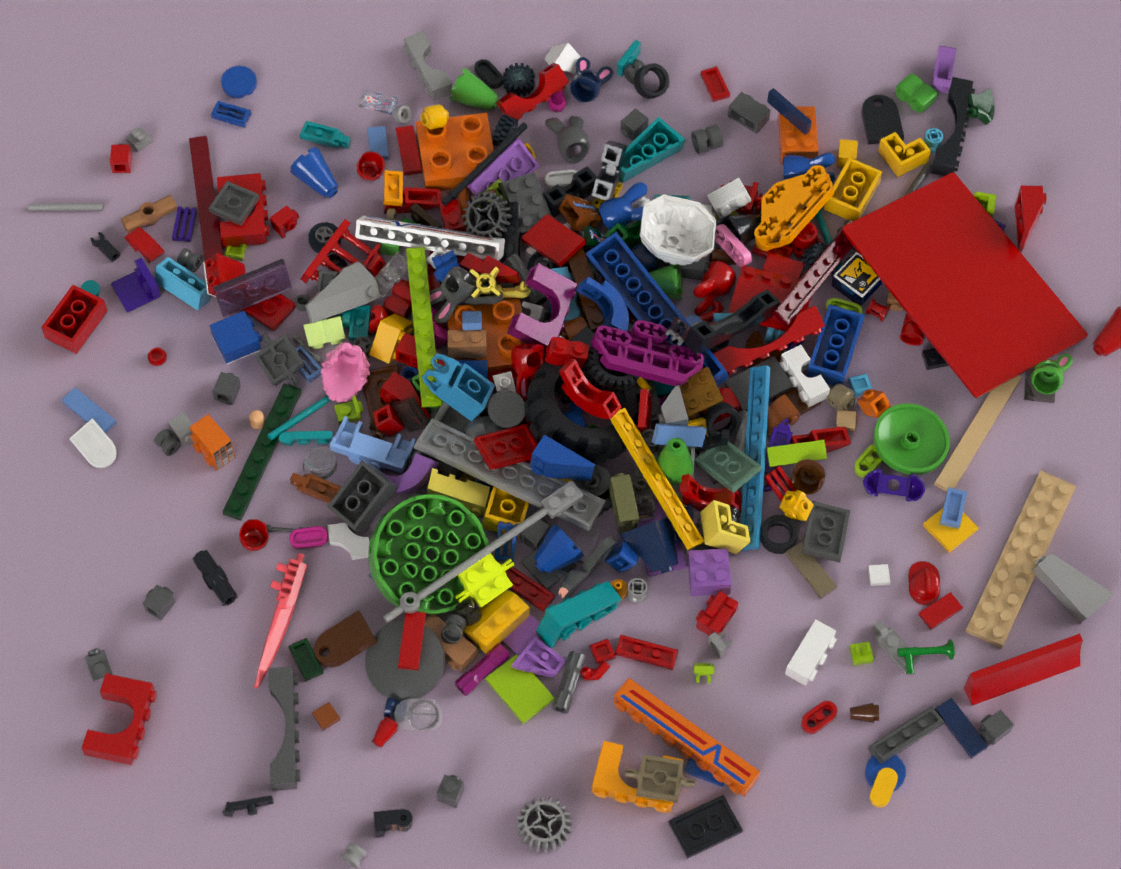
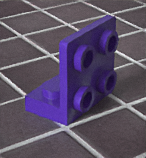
(136, 288)

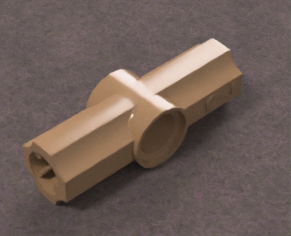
(157, 209)

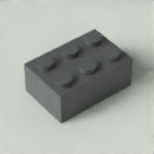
(362, 496)

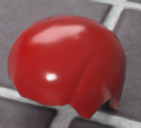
(370, 166)
(379, 314)
(253, 535)

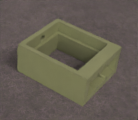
(623, 502)

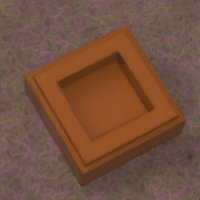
(326, 716)

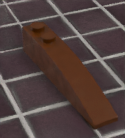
(580, 270)

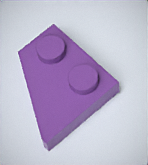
(539, 659)

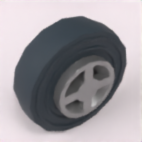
(319, 233)

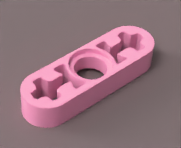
(739, 252)

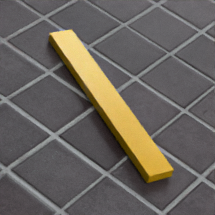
(656, 479)

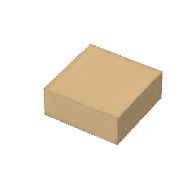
(846, 419)

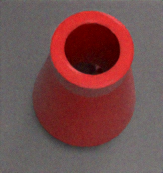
(385, 731)

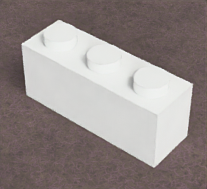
(811, 653)

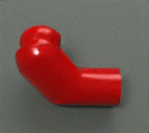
(717, 308)

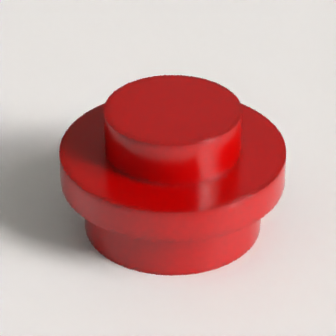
(157, 356)

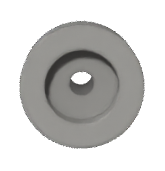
(402, 114)

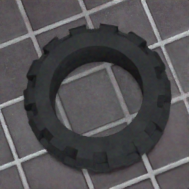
(548, 420)

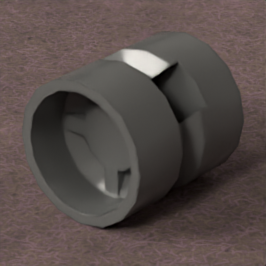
(707, 139)

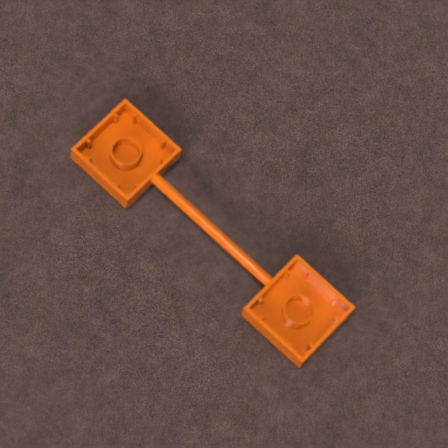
(446, 159)

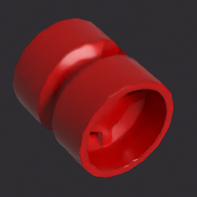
(911, 333)

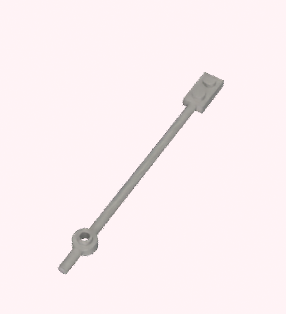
(551, 505)

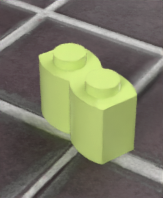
(324, 331)

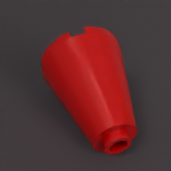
(1110, 336)

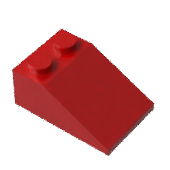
(1027, 211)

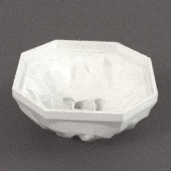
(677, 229)

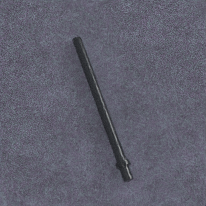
(452, 194)

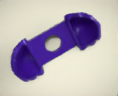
(910, 487)

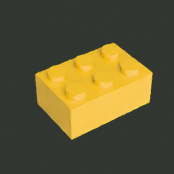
(853, 190)

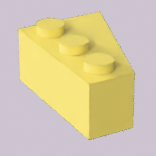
(470, 494)

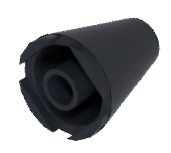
(742, 226)

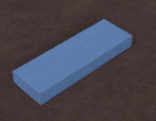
(88, 409)
(691, 435)

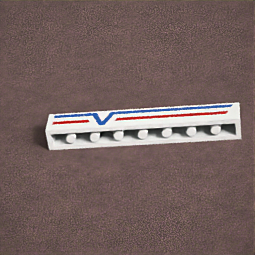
(429, 237)

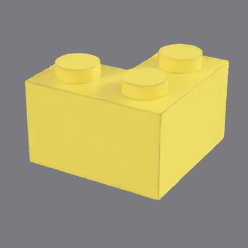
(720, 530)

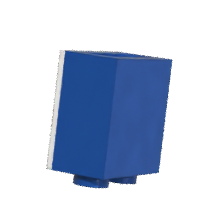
(236, 337)

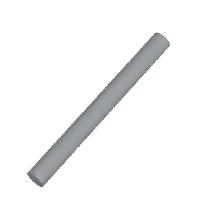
(66, 207)

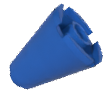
(315, 173)

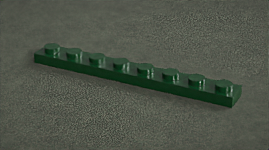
(261, 453)

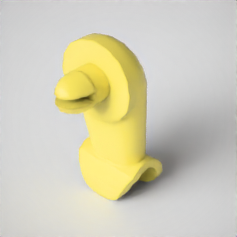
(515, 292)

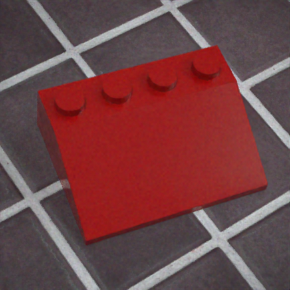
(754, 281)

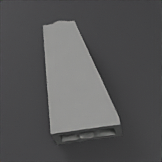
(1071, 587)

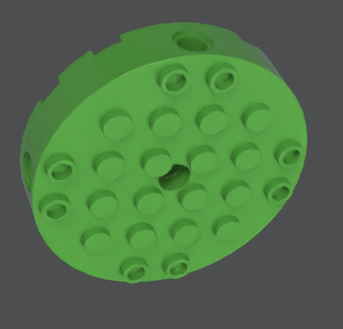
(401, 543)

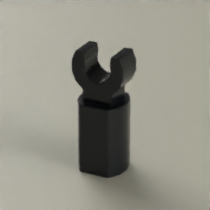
(106, 247)

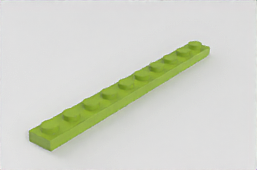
(422, 321)

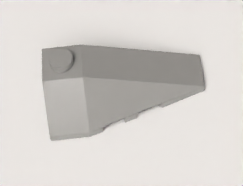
(347, 291)

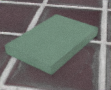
(728, 465)

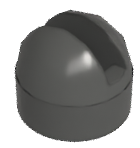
(301, 301)

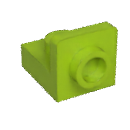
(349, 409)

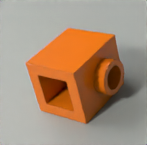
(873, 403)

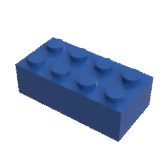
(835, 345)

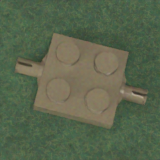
(660, 778)

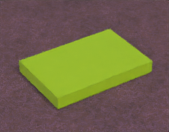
(519, 690)

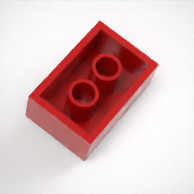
(74, 319)

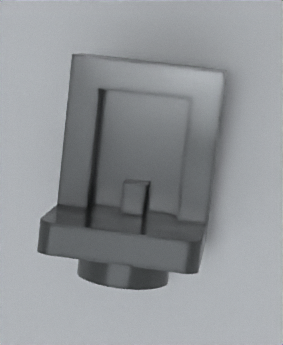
(98, 664)

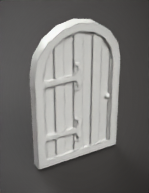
(94, 445)

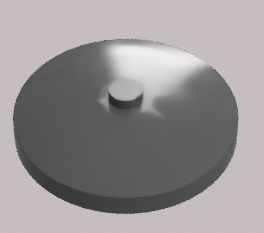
(402, 684)

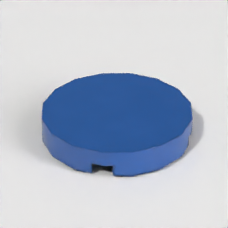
(238, 81)
(895, 763)

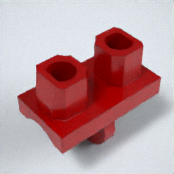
(756, 200)

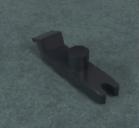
(714, 441)
(249, 804)

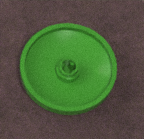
(911, 439)

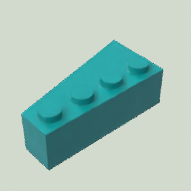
(650, 148)

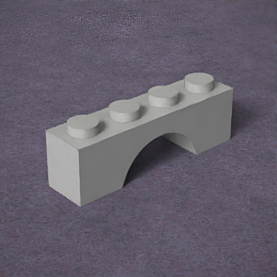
(436, 81)

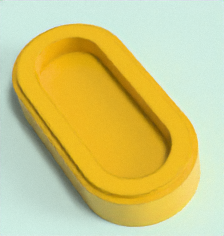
(883, 787)

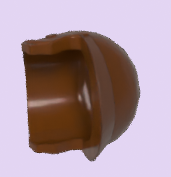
(808, 476)

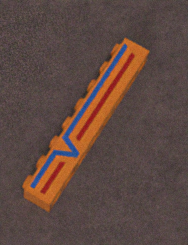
(686, 737)

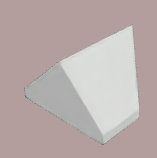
(564, 56)

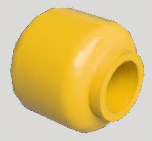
(434, 116)

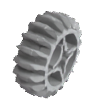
(536, 828)

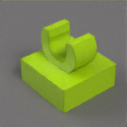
(861, 653)
(703, 669)

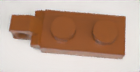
(315, 487)

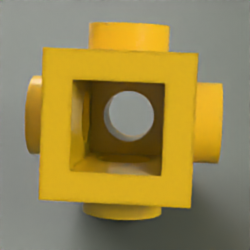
(796, 505)

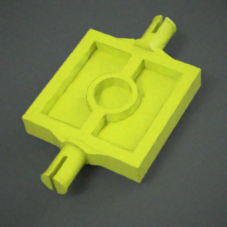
(484, 580)

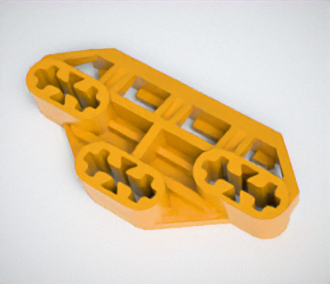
(786, 203)

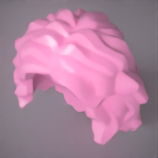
(344, 372)

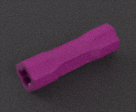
(484, 667)

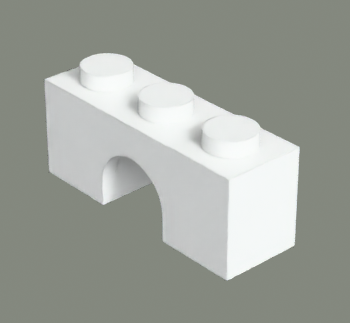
(810, 389)

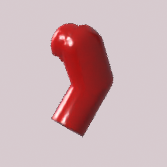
(594, 674)

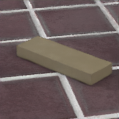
(811, 571)

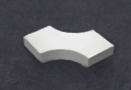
(342, 536)

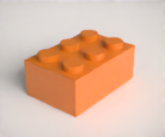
(793, 141)

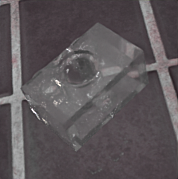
(391, 273)

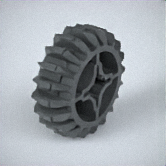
(490, 210)

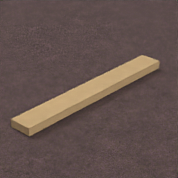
(975, 434)

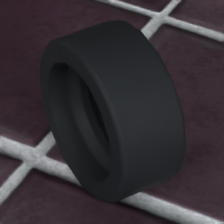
(663, 80)
(718, 409)
(779, 520)

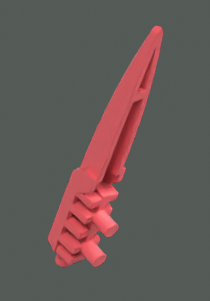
(288, 594)

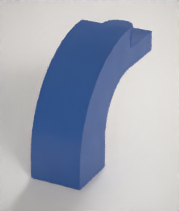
(609, 301)

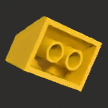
(498, 620)

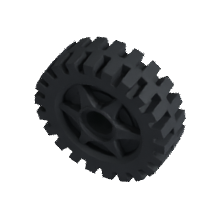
(605, 377)

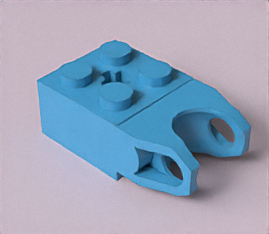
(459, 386)

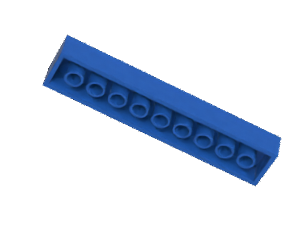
(641, 293)

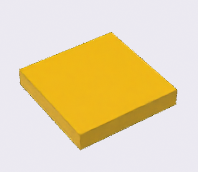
(947, 536)

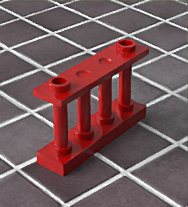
(332, 246)

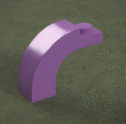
(943, 68)
(416, 476)

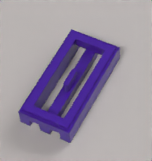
(186, 211)

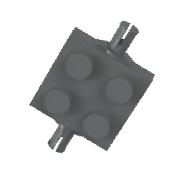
(280, 360)

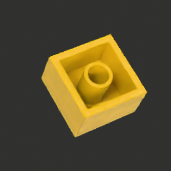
(504, 508)

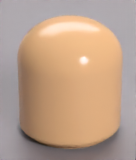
(256, 419)

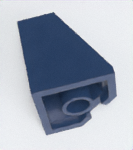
(654, 544)

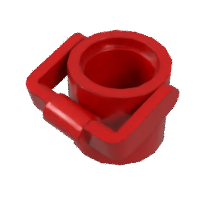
(804, 239)

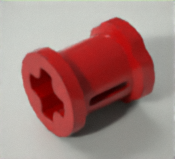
(877, 310)

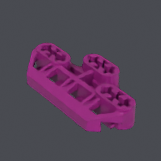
(649, 345)

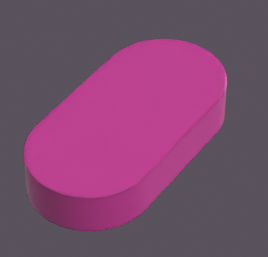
(557, 101)
(308, 537)

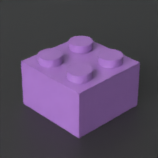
(709, 572)

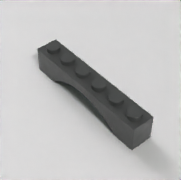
(283, 767)

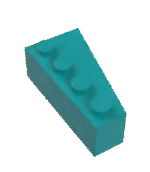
(577, 612)

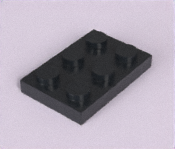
(512, 235)

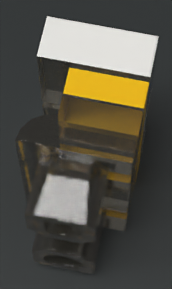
(643, 499)

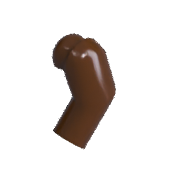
(378, 434)

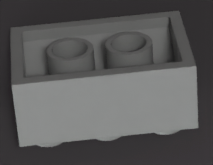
(673, 409)

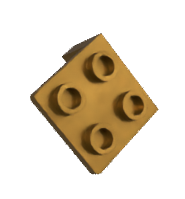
(700, 393)

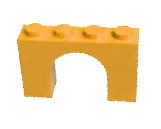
(609, 784)

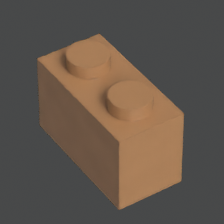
(467, 344)

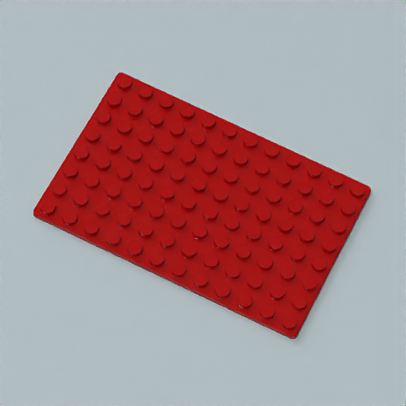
(964, 284)

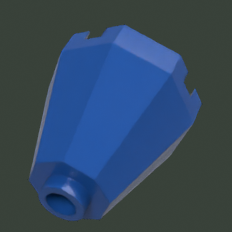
(556, 551)

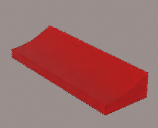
(1024, 670)

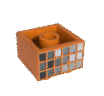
(212, 442)

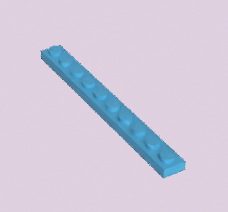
(755, 448)

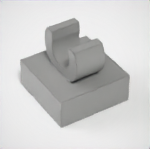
(139, 139)
(717, 645)

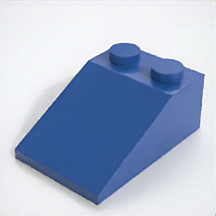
(559, 462)

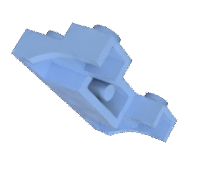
(378, 452)

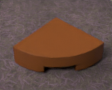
(754, 340)

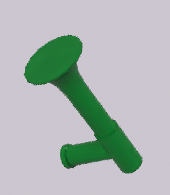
(908, 653)

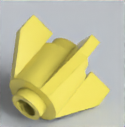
(482, 279)

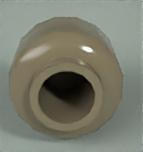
(841, 397)

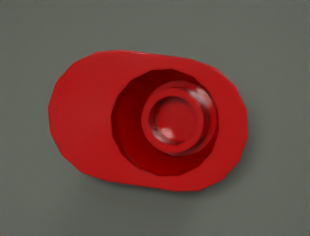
(924, 582)

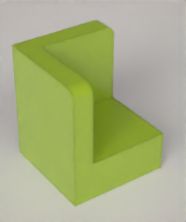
(987, 201)

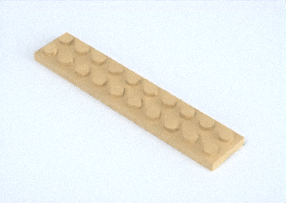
(1013, 571)

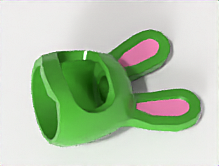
(1049, 374)

